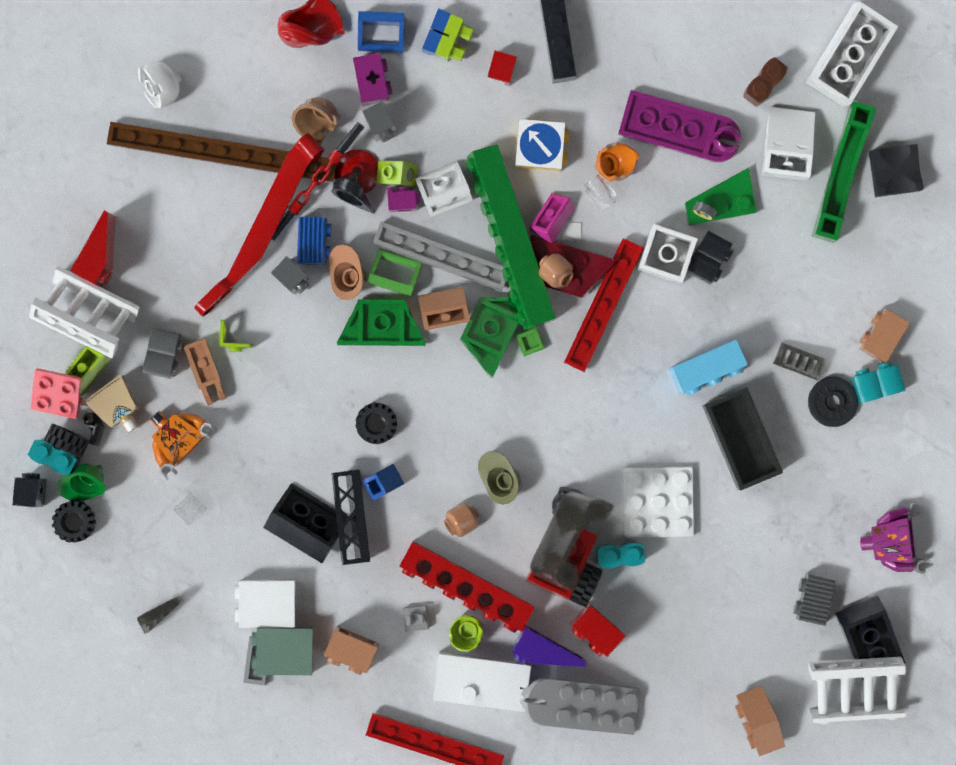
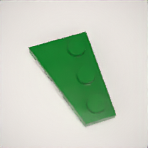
(729, 198)

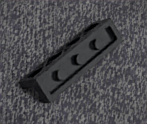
(356, 516)

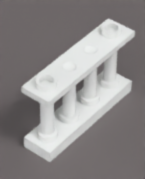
(76, 329)
(845, 671)

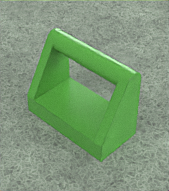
(389, 284)

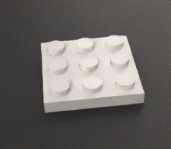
(658, 502)

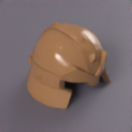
(315, 117)

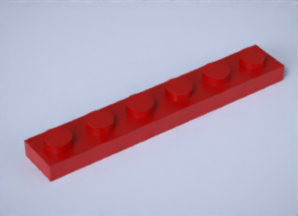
(603, 305)
(430, 743)

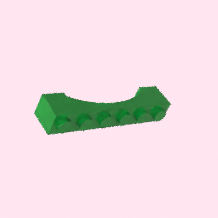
(842, 171)

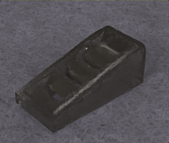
(818, 368)
(153, 617)

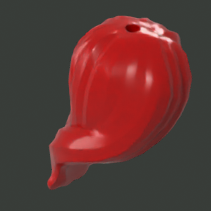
(310, 24)

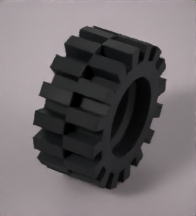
(362, 419)
(66, 440)
(60, 517)
(586, 585)

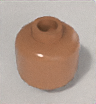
(556, 270)
(461, 520)

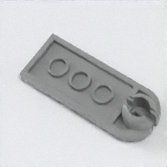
(582, 705)

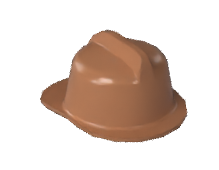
(346, 272)

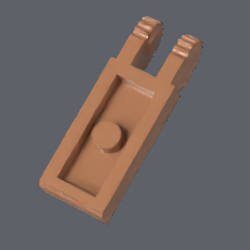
(204, 369)

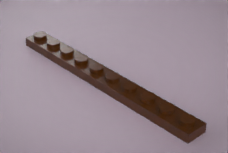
(207, 149)

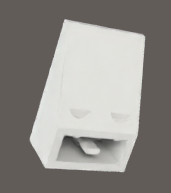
(789, 144)

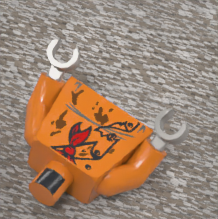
(177, 438)

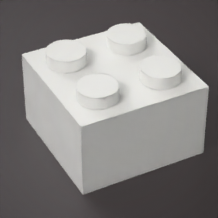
(667, 254)

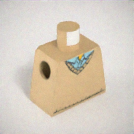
(115, 404)

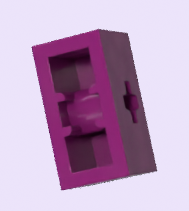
(370, 92)

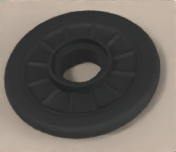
(847, 401)

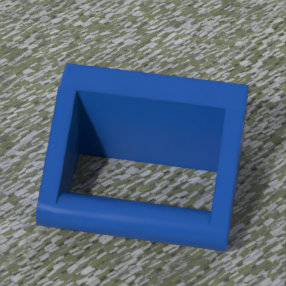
(385, 19)

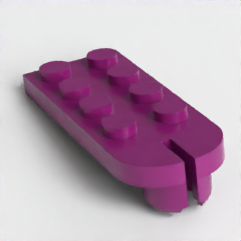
(679, 127)

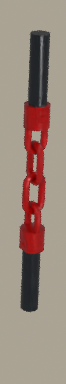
(335, 157)

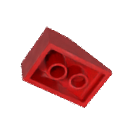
(97, 254)
(577, 557)

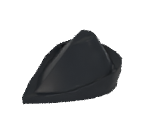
(352, 192)

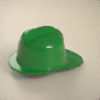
(82, 484)

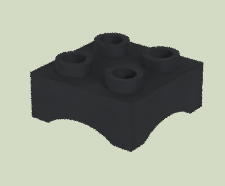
(896, 170)

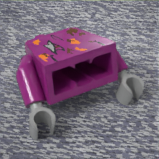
(894, 540)

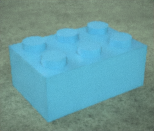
(708, 368)

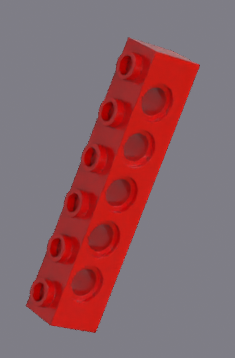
(521, 609)

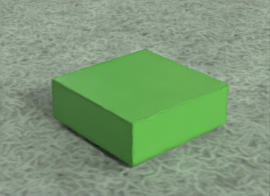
(530, 341)

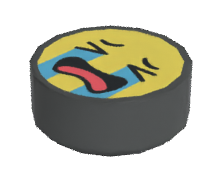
(704, 210)

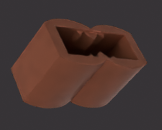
(767, 79)

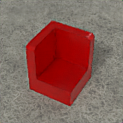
(502, 67)

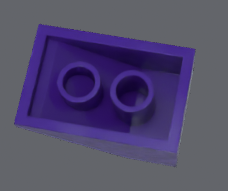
(541, 650)

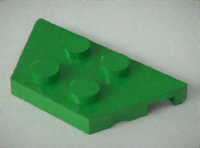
(381, 324)
(490, 331)

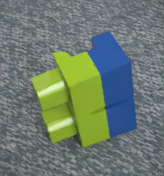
(444, 34)

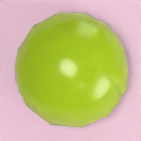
(466, 633)

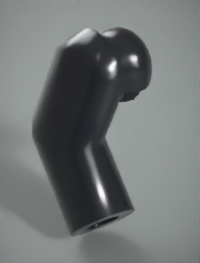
(96, 427)

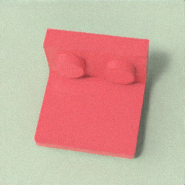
(56, 393)

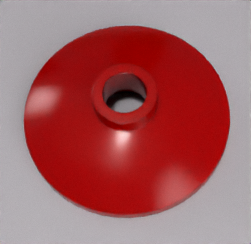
(360, 159)

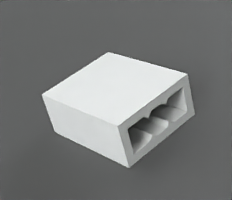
(266, 603)

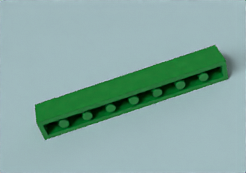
(510, 237)

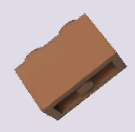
(443, 308)
(884, 335)

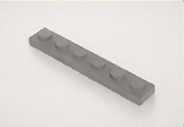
(439, 256)

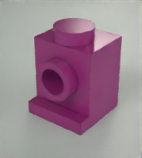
(403, 199)

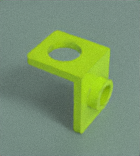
(396, 173)
(233, 347)

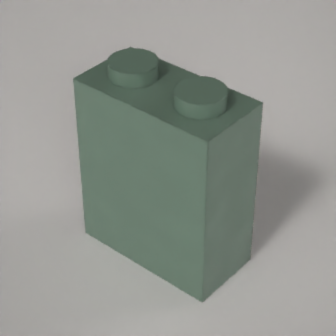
(283, 651)

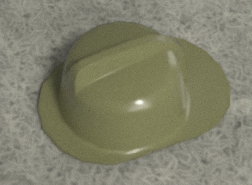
(499, 477)

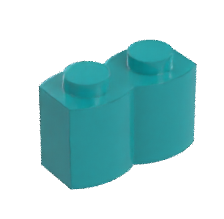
(878, 383)
(57, 459)
(627, 554)

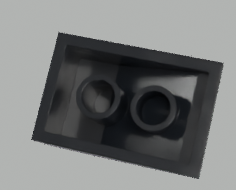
(869, 631)

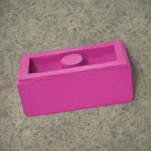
(552, 217)

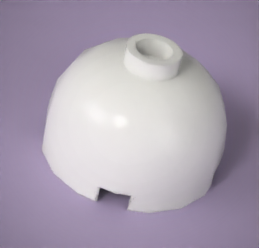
(161, 83)

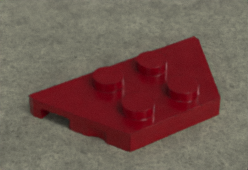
(587, 266)

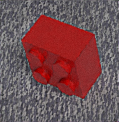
(597, 630)

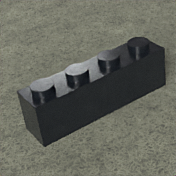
(558, 40)

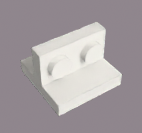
(444, 189)

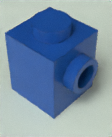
(387, 479)

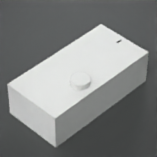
(851, 54)
(481, 681)

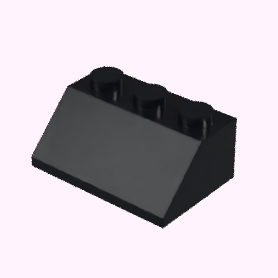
(304, 523)

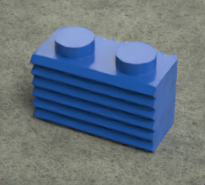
(312, 240)

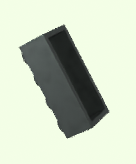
(742, 439)

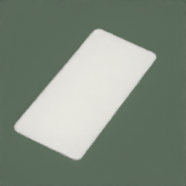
(570, 232)

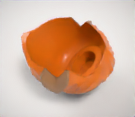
(616, 161)

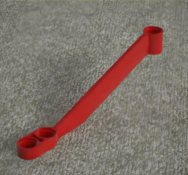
(267, 221)

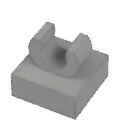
(415, 618)

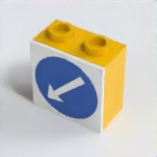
(541, 145)

